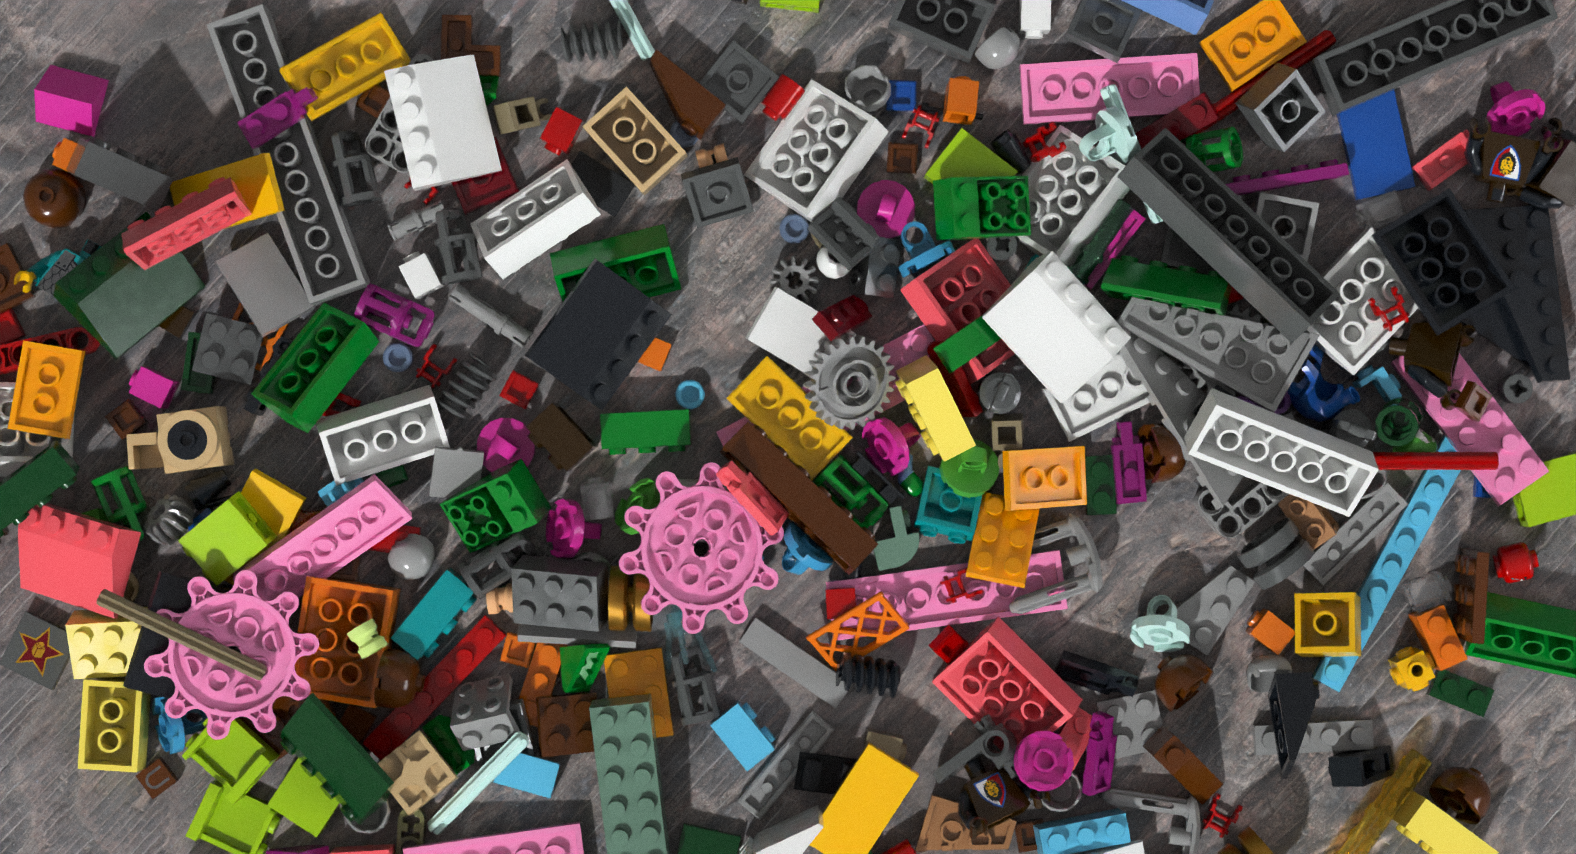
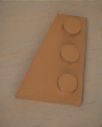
(946, 832)

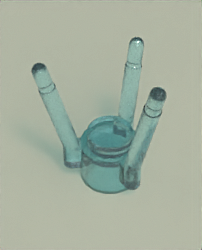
(674, 625)

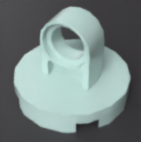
(1112, 137)
(1161, 631)

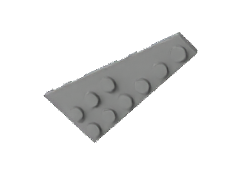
(1231, 350)
(1176, 399)

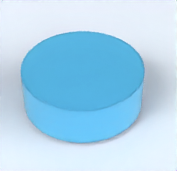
(690, 394)

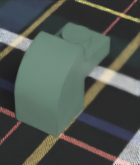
(901, 547)

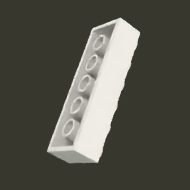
(1280, 452)

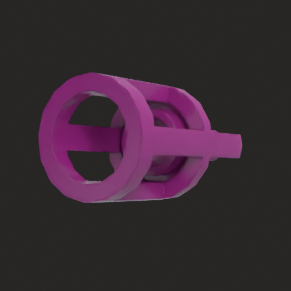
(399, 317)

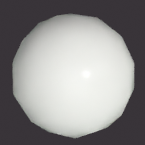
(829, 265)

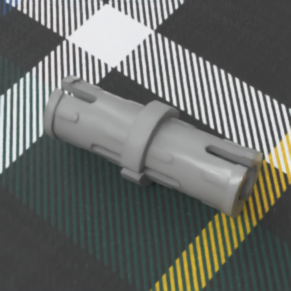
(415, 220)

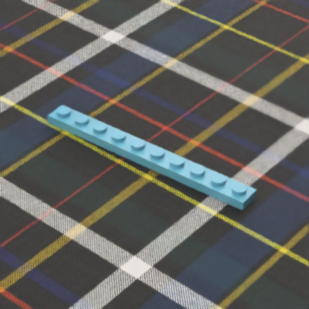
(1393, 562)

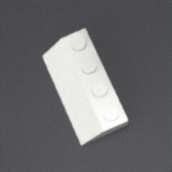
(534, 219)
(382, 434)

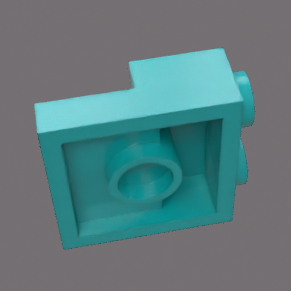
(945, 511)

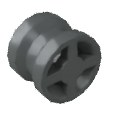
(998, 250)
(1508, 388)

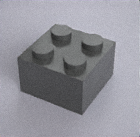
(1280, 107)

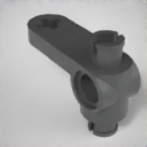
(981, 746)

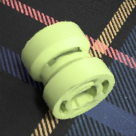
(367, 639)

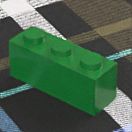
(645, 431)

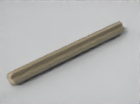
(181, 634)

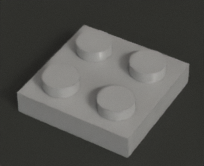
(1134, 720)

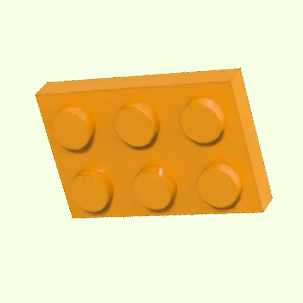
(1252, 42)
(46, 389)
(1044, 477)
(1002, 542)
(640, 674)

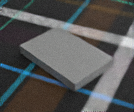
(264, 284)

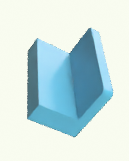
(530, 775)

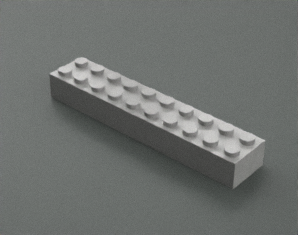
(312, 215)

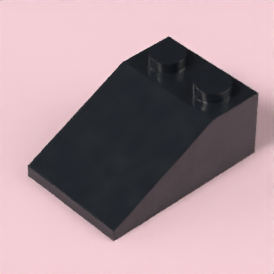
(1291, 706)

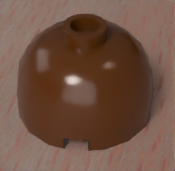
(54, 198)
(1161, 453)
(398, 679)
(1180, 679)
(1462, 792)

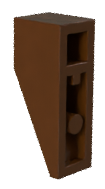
(690, 102)
(1182, 764)

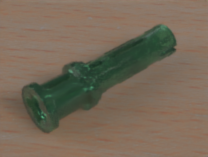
(1092, 254)

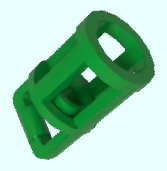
(1217, 150)
(853, 495)
(126, 511)

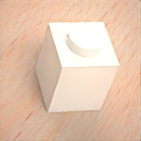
(1034, 18)
(420, 274)

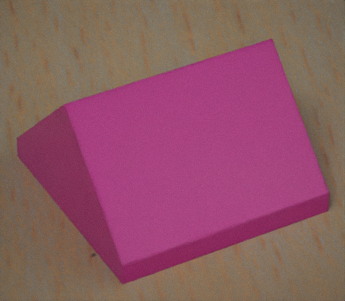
(69, 100)

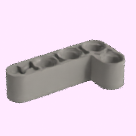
(382, 130)
(1235, 509)

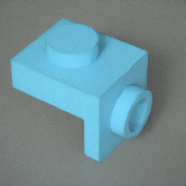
(1385, 384)

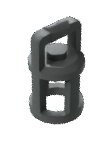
(352, 160)
(454, 238)
(999, 393)
(1351, 427)
(505, 558)
(692, 677)

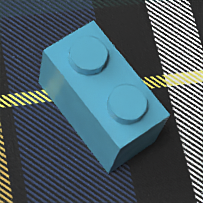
(743, 734)

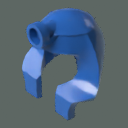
(1316, 397)

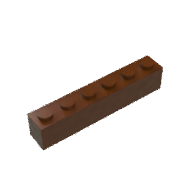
(806, 503)

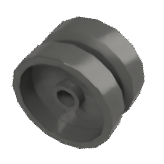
(1276, 553)

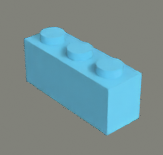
(1082, 832)

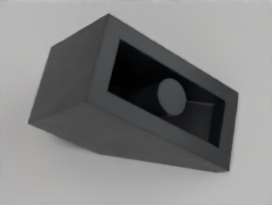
(1361, 767)

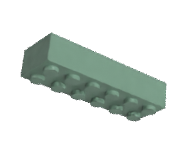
(629, 775)

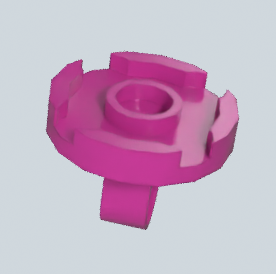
(1514, 109)
(886, 207)
(505, 442)
(889, 444)
(568, 527)
(1043, 761)

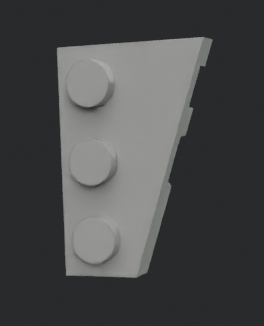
(1213, 607)

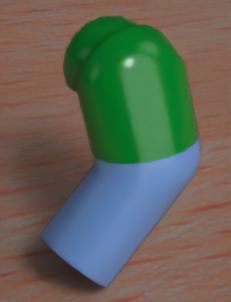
(909, 480)

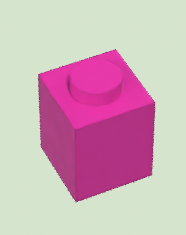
(153, 387)

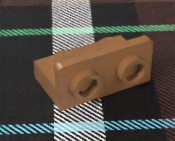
(1312, 520)

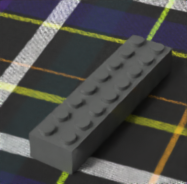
(1422, 47)
(1228, 235)

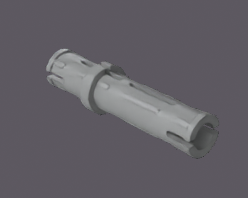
(485, 312)

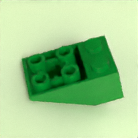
(981, 207)
(496, 506)

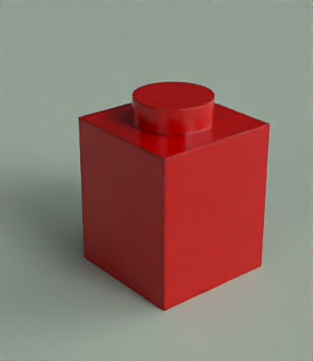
(561, 132)

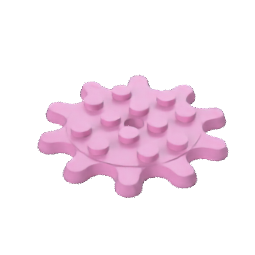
(669, 556)
(258, 631)

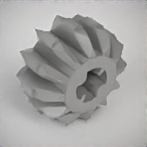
(804, 278)
(168, 519)

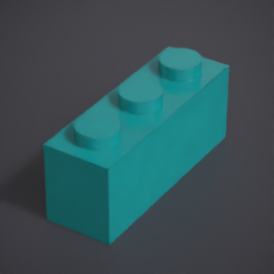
(434, 615)

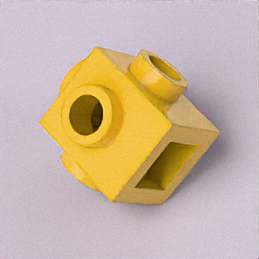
(1402, 665)

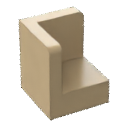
(143, 451)

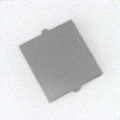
(454, 470)

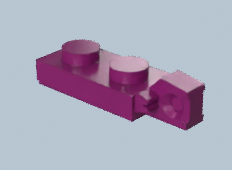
(276, 116)
(1128, 465)
(1100, 754)

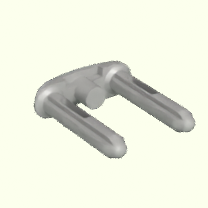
(1084, 552)
(1187, 807)

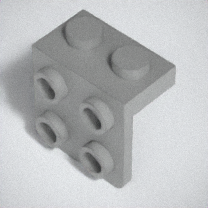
(483, 712)

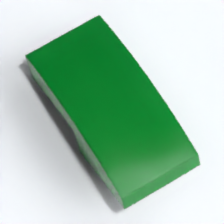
(966, 344)

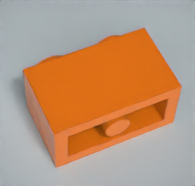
(1438, 637)

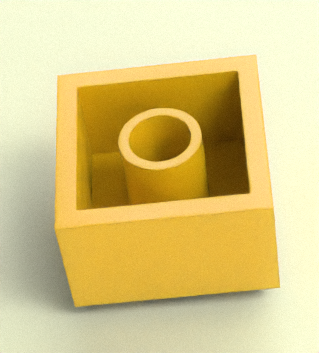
(1327, 624)

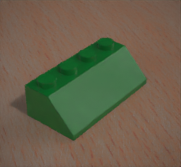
(638, 257)
(1174, 287)
(316, 367)
(1528, 635)

